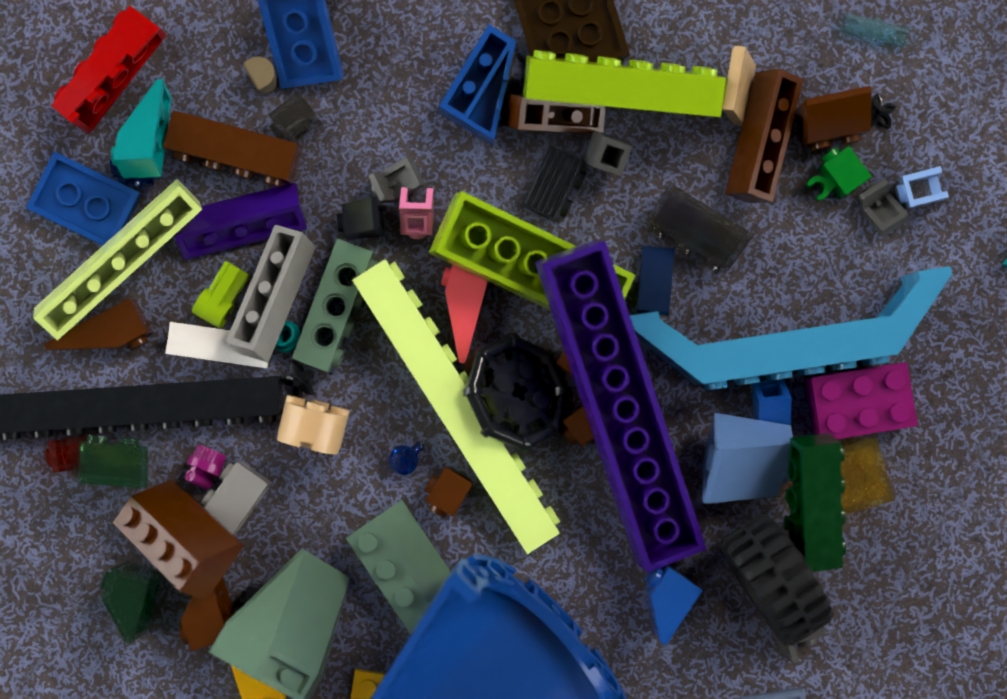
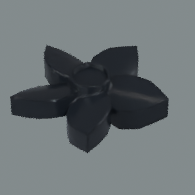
(881, 112)
(299, 379)

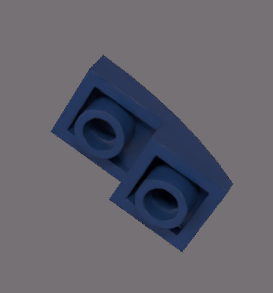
(655, 280)

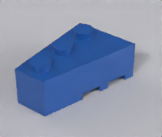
(480, 86)

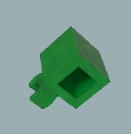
(840, 173)

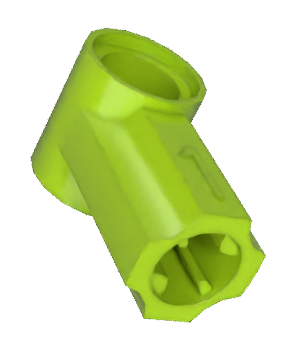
(218, 299)

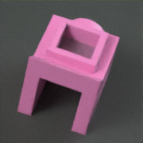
(416, 218)

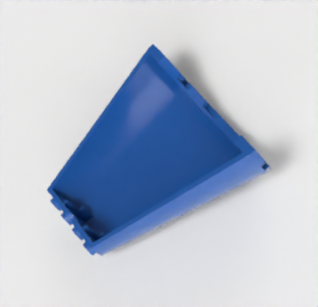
(496, 641)

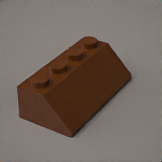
(179, 537)

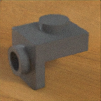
(388, 183)
(882, 208)

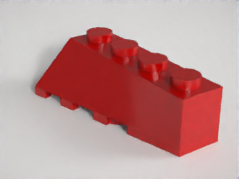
(108, 69)

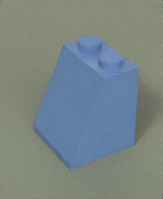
(744, 459)

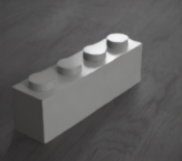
(271, 293)
(236, 495)

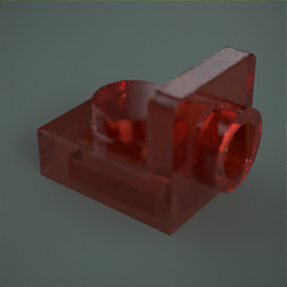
(63, 453)

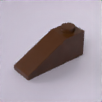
(551, 115)
(113, 329)

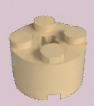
(312, 425)

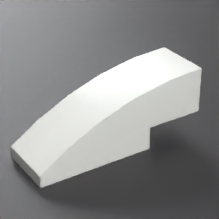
(205, 344)

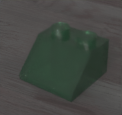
(112, 463)
(131, 597)

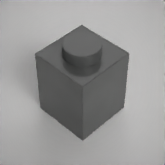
(607, 153)

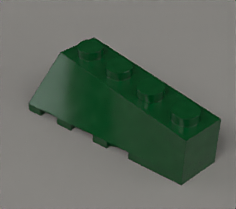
(816, 500)

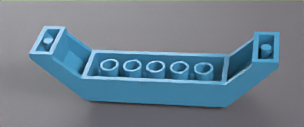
(799, 349)

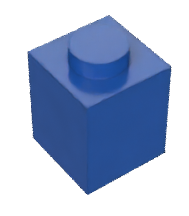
(771, 402)

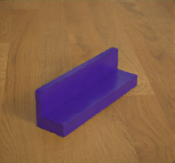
(241, 221)

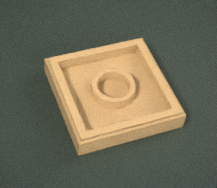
(738, 84)

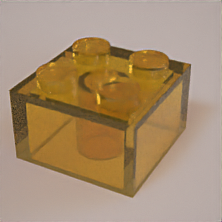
(864, 476)

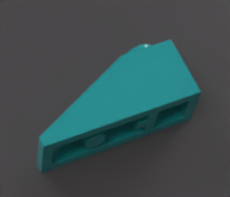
(141, 138)

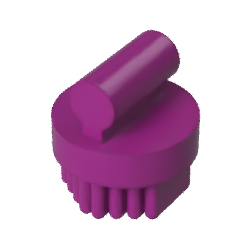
(204, 465)

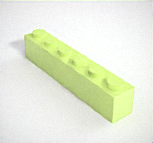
(117, 259)

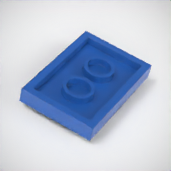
(301, 41)
(83, 199)

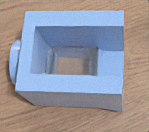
(920, 188)

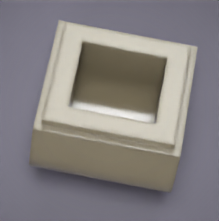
(262, 74)

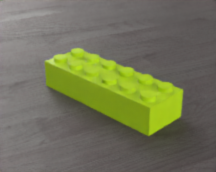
(623, 86)
(501, 247)

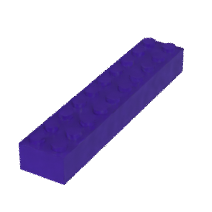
(621, 404)

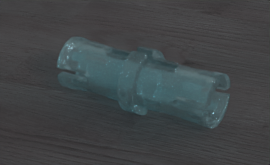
(875, 30)

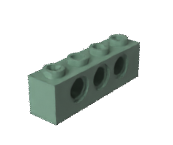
(308, 349)

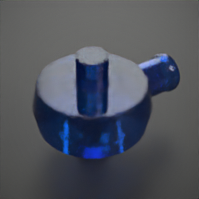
(405, 458)

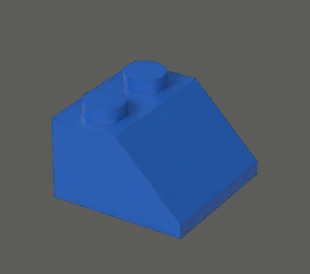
(669, 600)

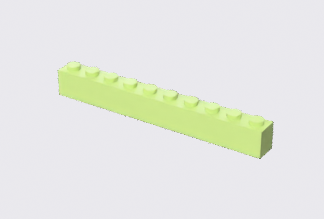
(444, 388)

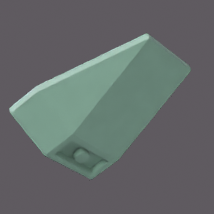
(287, 627)

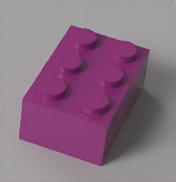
(861, 401)

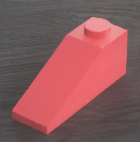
(464, 301)

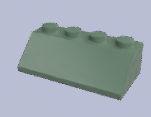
(401, 562)

